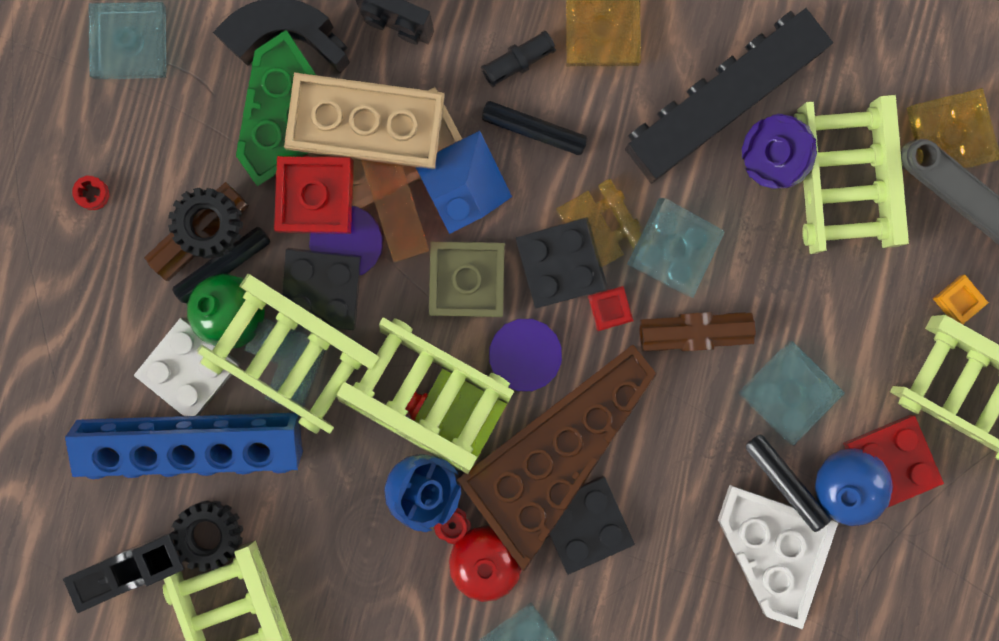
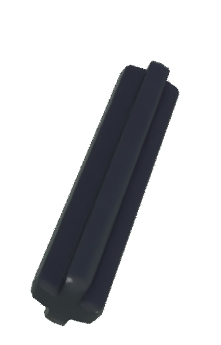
(534, 128)
(243, 250)
(788, 483)

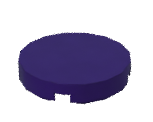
(779, 151)
(365, 240)
(525, 354)

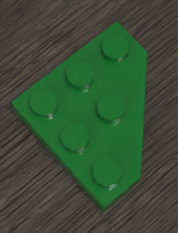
(268, 106)

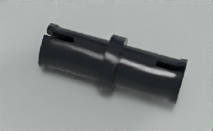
(518, 58)

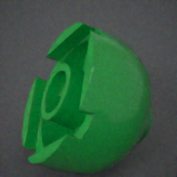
(214, 306)

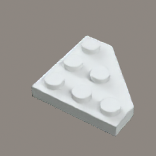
(776, 552)

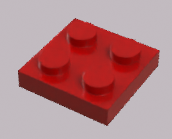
(314, 195)
(905, 456)

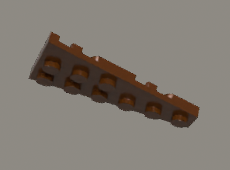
(541, 468)

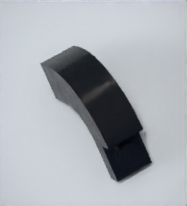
(265, 19)
(123, 572)

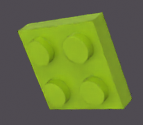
(460, 412)

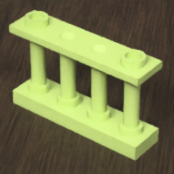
(886, 190)
(288, 318)
(980, 354)
(426, 431)
(258, 600)

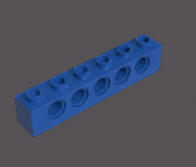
(92, 459)

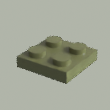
(466, 279)

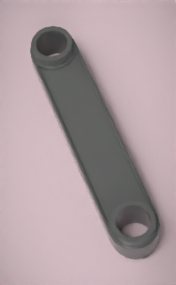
(954, 185)

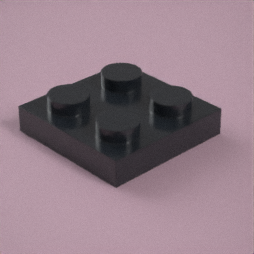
(409, 20)
(561, 263)
(324, 285)
(590, 528)

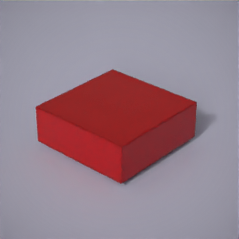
(610, 308)

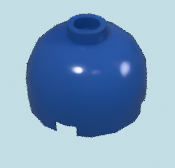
(853, 487)
(422, 491)

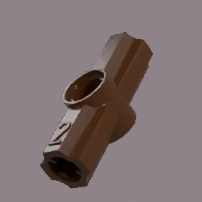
(168, 256)
(697, 331)

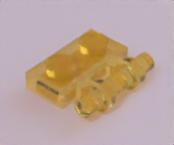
(605, 240)

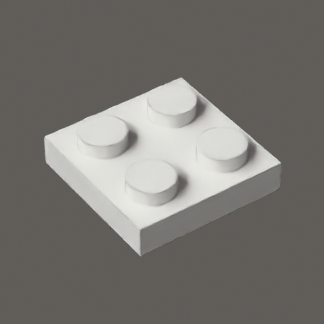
(177, 374)

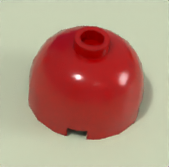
(483, 565)

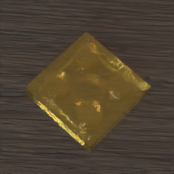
(603, 33)
(958, 126)

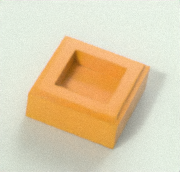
(960, 299)

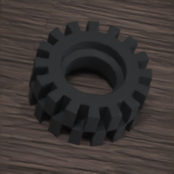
(189, 207)
(184, 535)

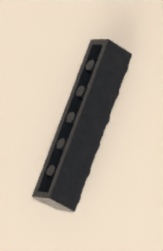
(728, 95)

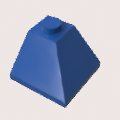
(465, 182)

